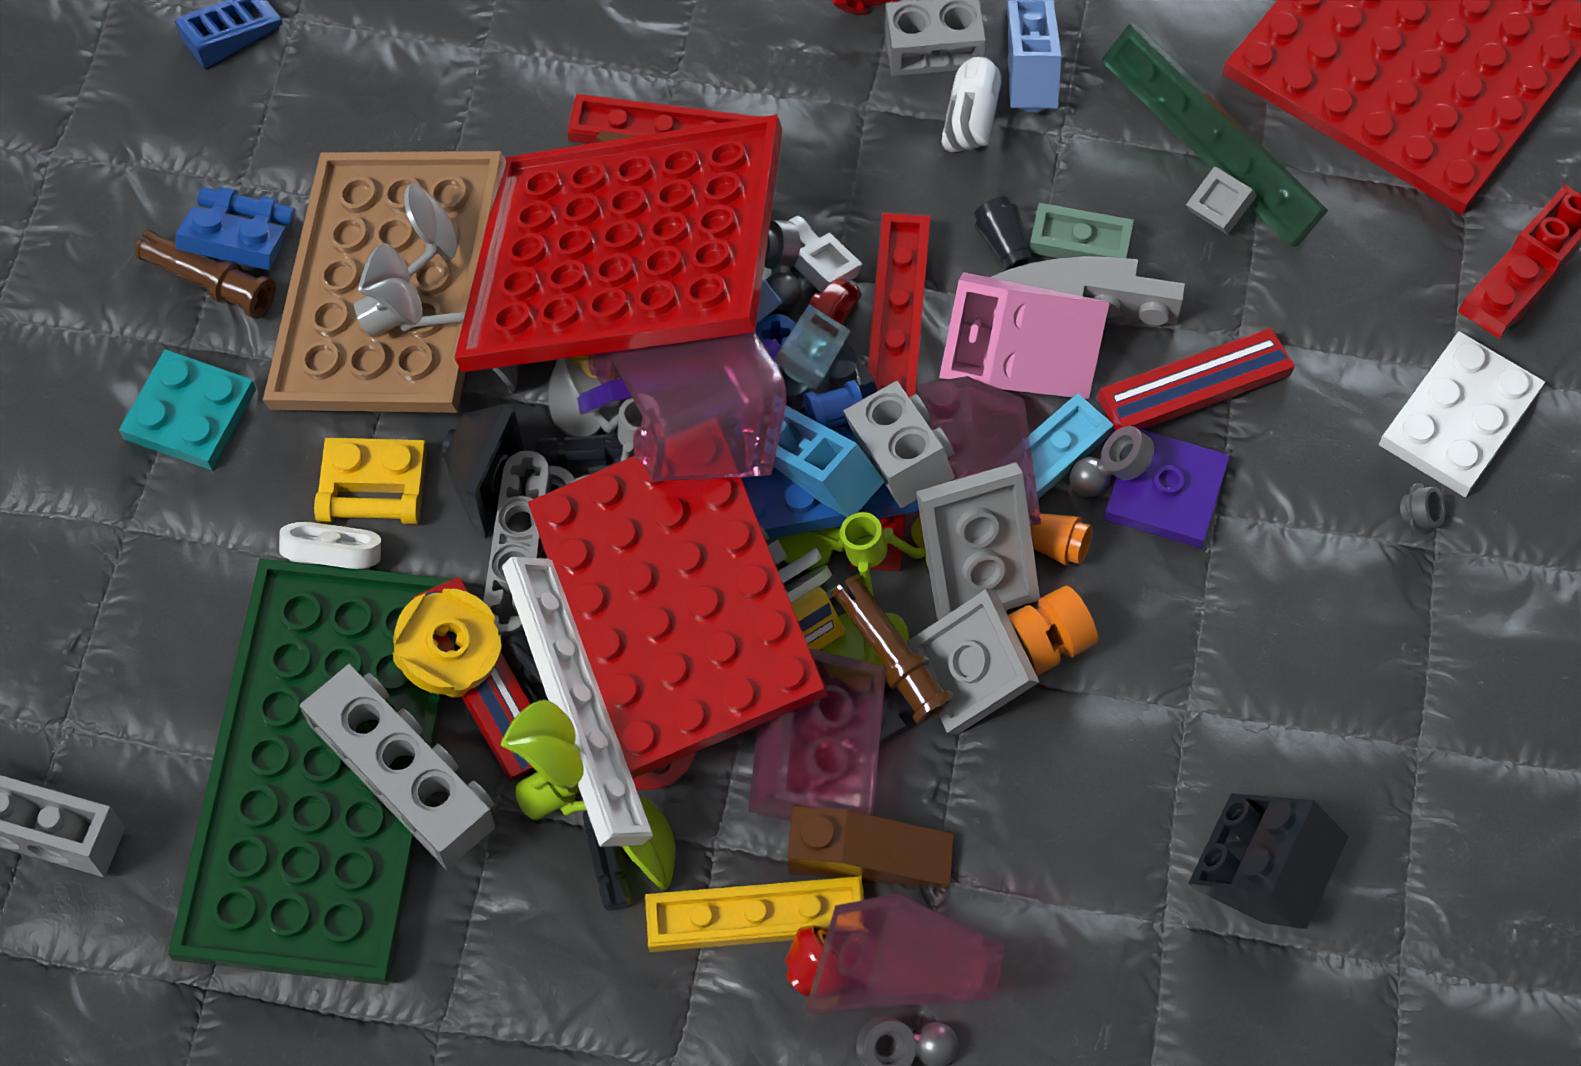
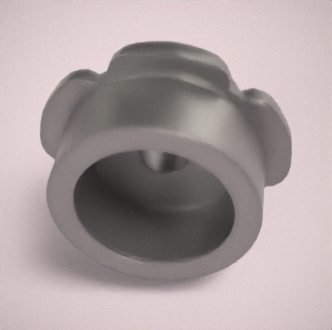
(1423, 508)

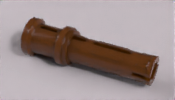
(222, 280)
(905, 668)

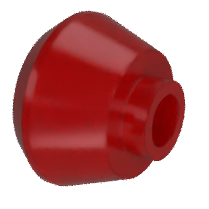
(804, 957)

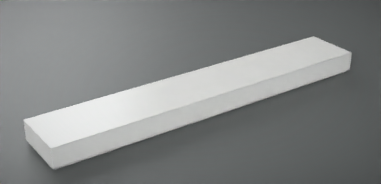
(571, 685)

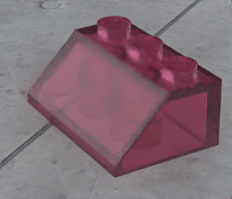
(984, 429)
(824, 749)

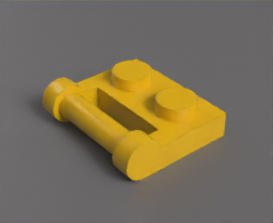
(371, 467)

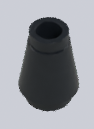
(1003, 231)

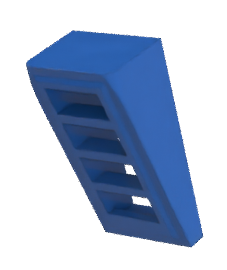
(220, 44)

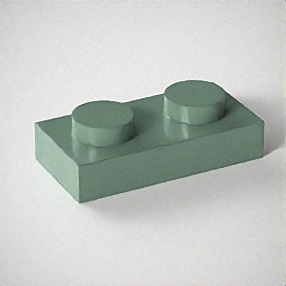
(1079, 233)

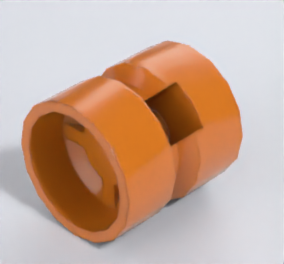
(1054, 628)

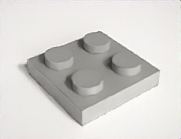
(977, 659)

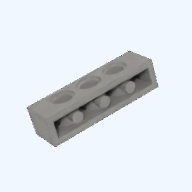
(58, 827)
(443, 830)

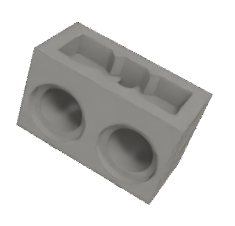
(933, 35)
(900, 442)

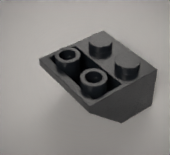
(1270, 858)

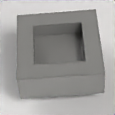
(1221, 200)

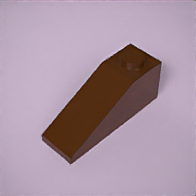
(868, 846)

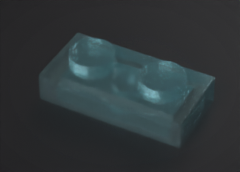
(811, 347)

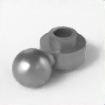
(780, 257)
(1125, 455)
(933, 1044)

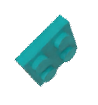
(187, 409)

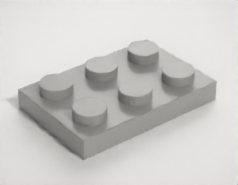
(979, 539)

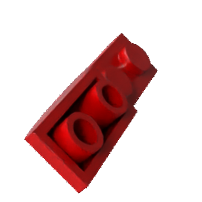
(1528, 266)

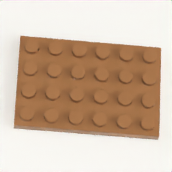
(354, 205)

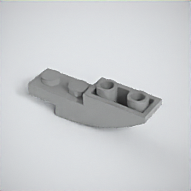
(1106, 280)

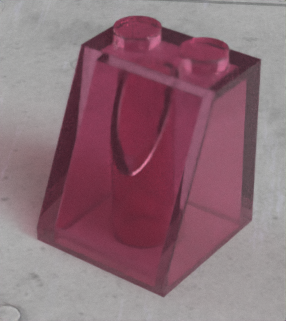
(900, 957)

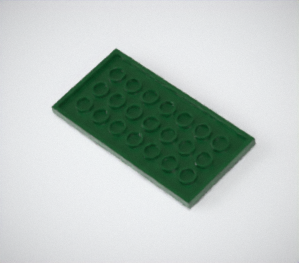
(290, 847)

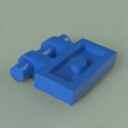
(232, 237)

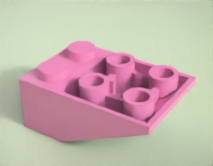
(1023, 337)

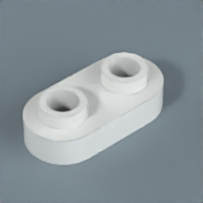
(330, 545)

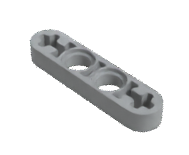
(511, 543)

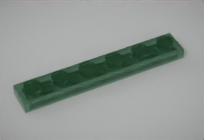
(1213, 133)

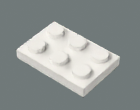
(1461, 414)

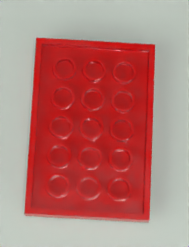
(676, 608)

